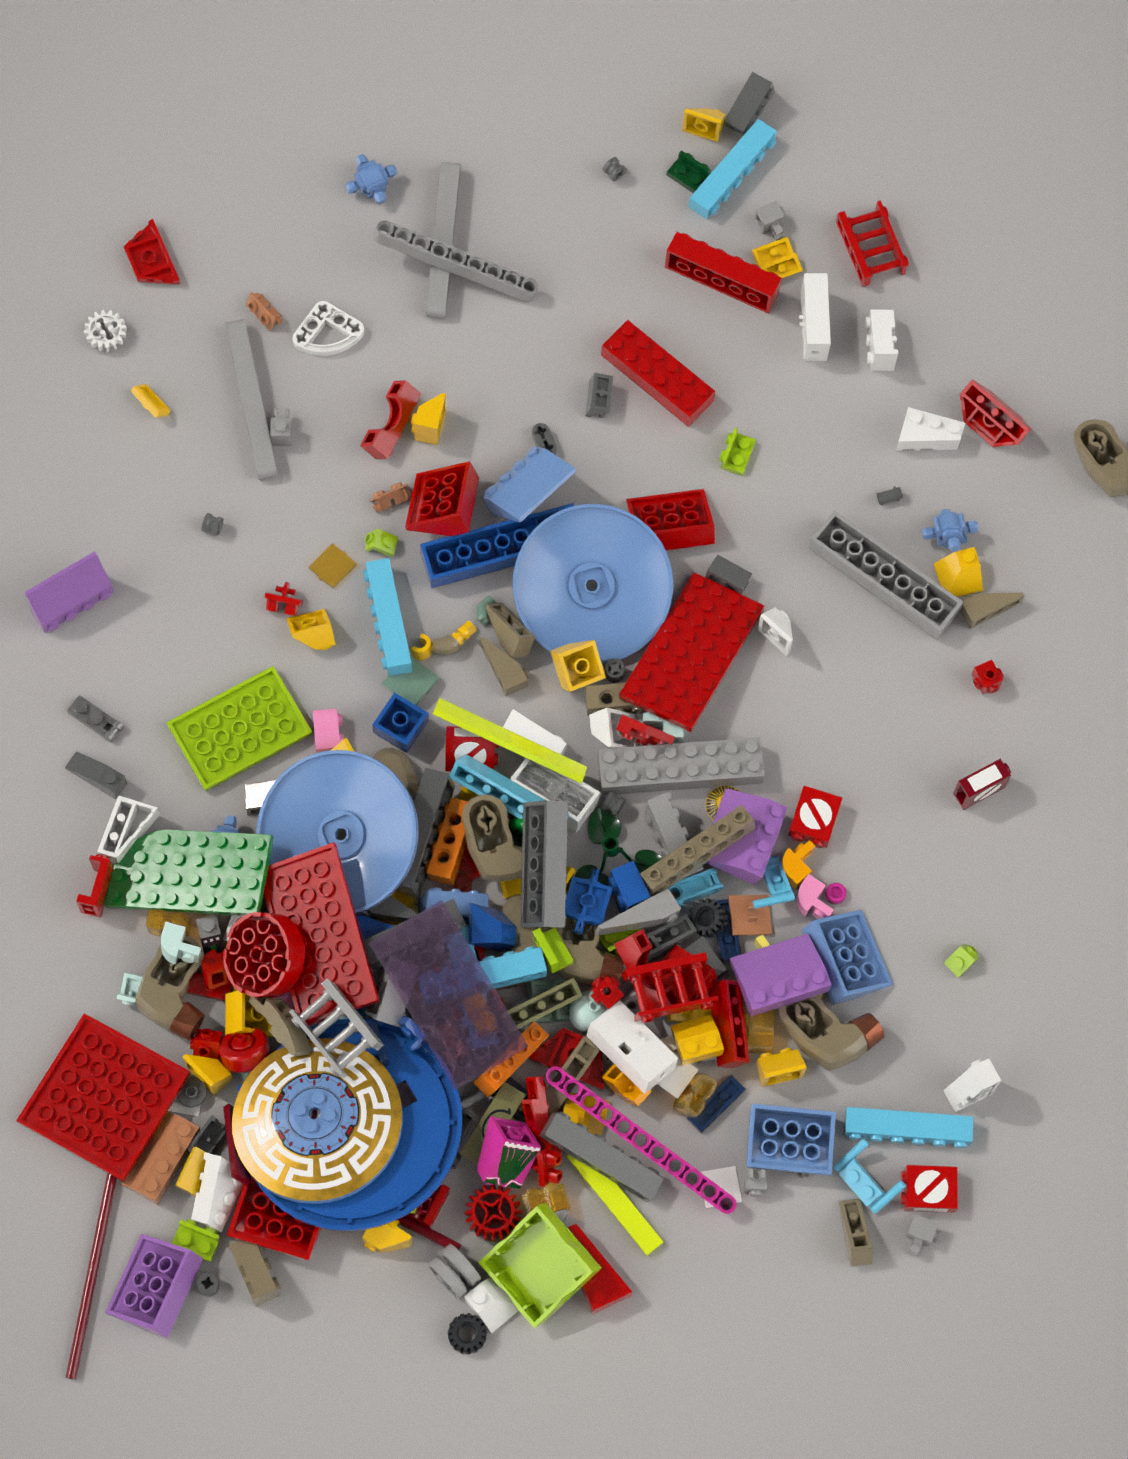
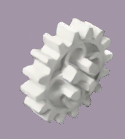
(116, 333)

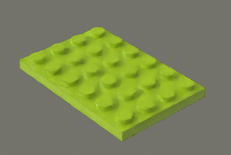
(239, 728)

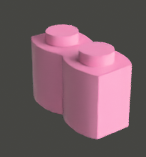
(327, 729)

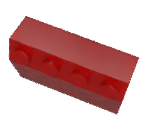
(443, 500)
(676, 518)
(266, 1225)

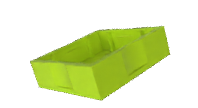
(540, 1265)

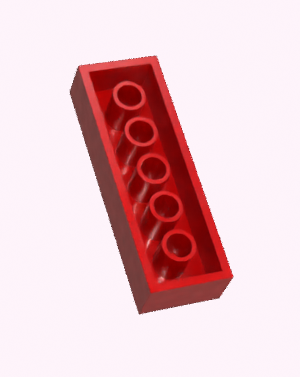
(723, 272)
(658, 373)

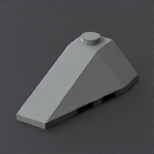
(649, 913)

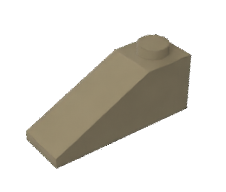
(985, 606)
(510, 630)
(506, 669)
(856, 1233)

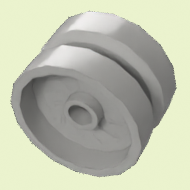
(450, 1274)

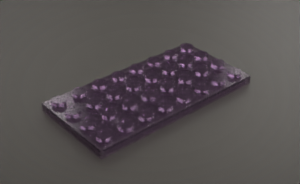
(448, 994)

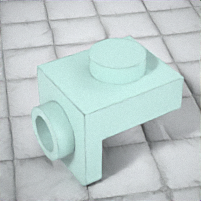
(129, 988)

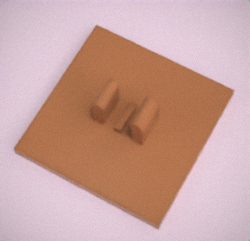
(746, 919)

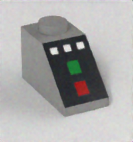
(210, 934)

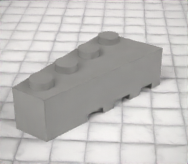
(666, 825)

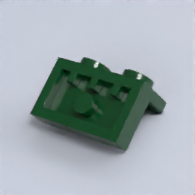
(688, 171)

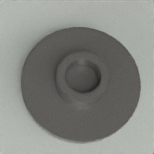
(192, 1093)

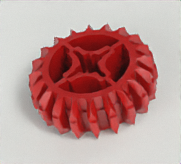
(503, 1197)

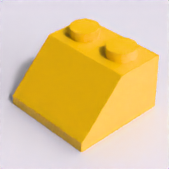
(429, 420)
(578, 664)
(241, 1015)
(697, 1040)
(780, 1067)

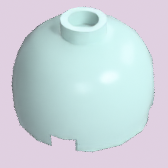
(585, 1011)

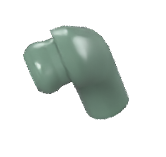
(481, 612)

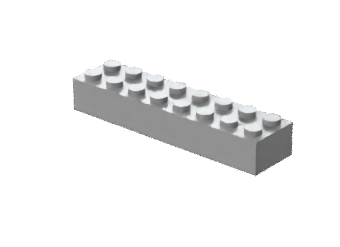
(885, 575)
(680, 766)

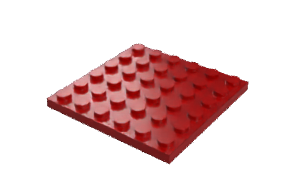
(103, 1097)

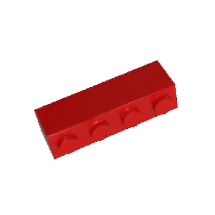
(730, 1021)

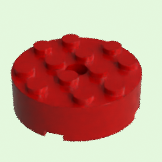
(264, 954)

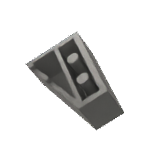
(749, 103)

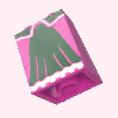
(507, 1153)

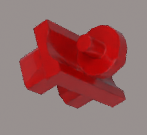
(292, 604)
(545, 1164)

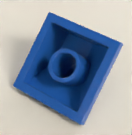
(490, 928)

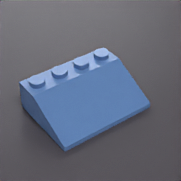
(527, 484)
(848, 956)
(790, 1139)

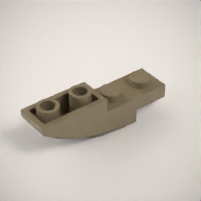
(283, 1029)
(574, 1066)

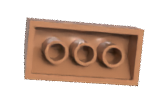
(161, 1158)

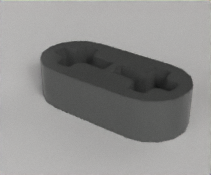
(548, 438)

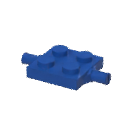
(587, 901)

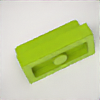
(553, 949)

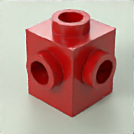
(987, 677)
(611, 996)
(206, 1043)

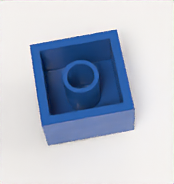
(400, 722)
(627, 886)

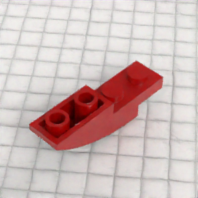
(537, 1109)

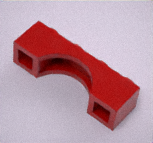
(402, 400)
(635, 952)

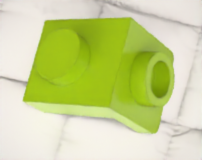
(381, 542)
(962, 959)

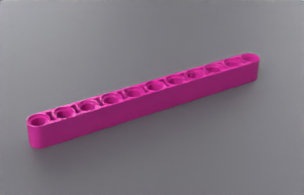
(650, 1144)

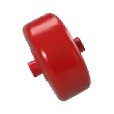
(244, 1051)

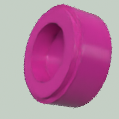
(835, 893)

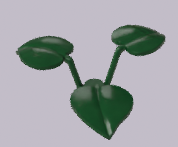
(604, 830)

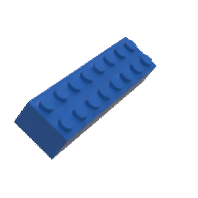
(479, 550)

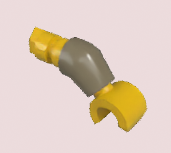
(445, 645)

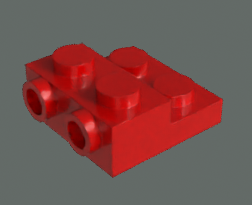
(644, 733)

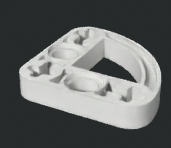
(327, 318)

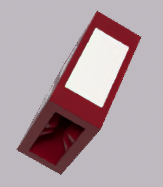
(982, 783)

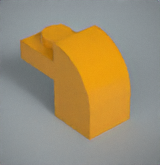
(794, 866)
(624, 1086)

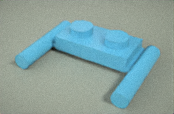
(777, 884)
(862, 1182)

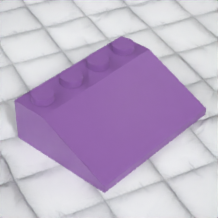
(69, 592)
(750, 854)
(780, 974)
(154, 1285)

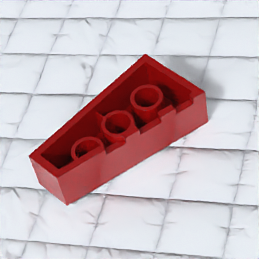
(606, 1285)

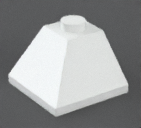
(777, 629)
(604, 725)
(491, 1304)

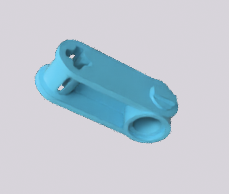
(697, 887)

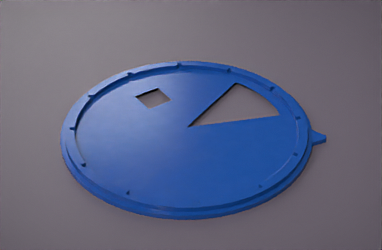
(424, 1152)

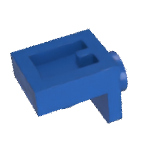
(411, 1030)

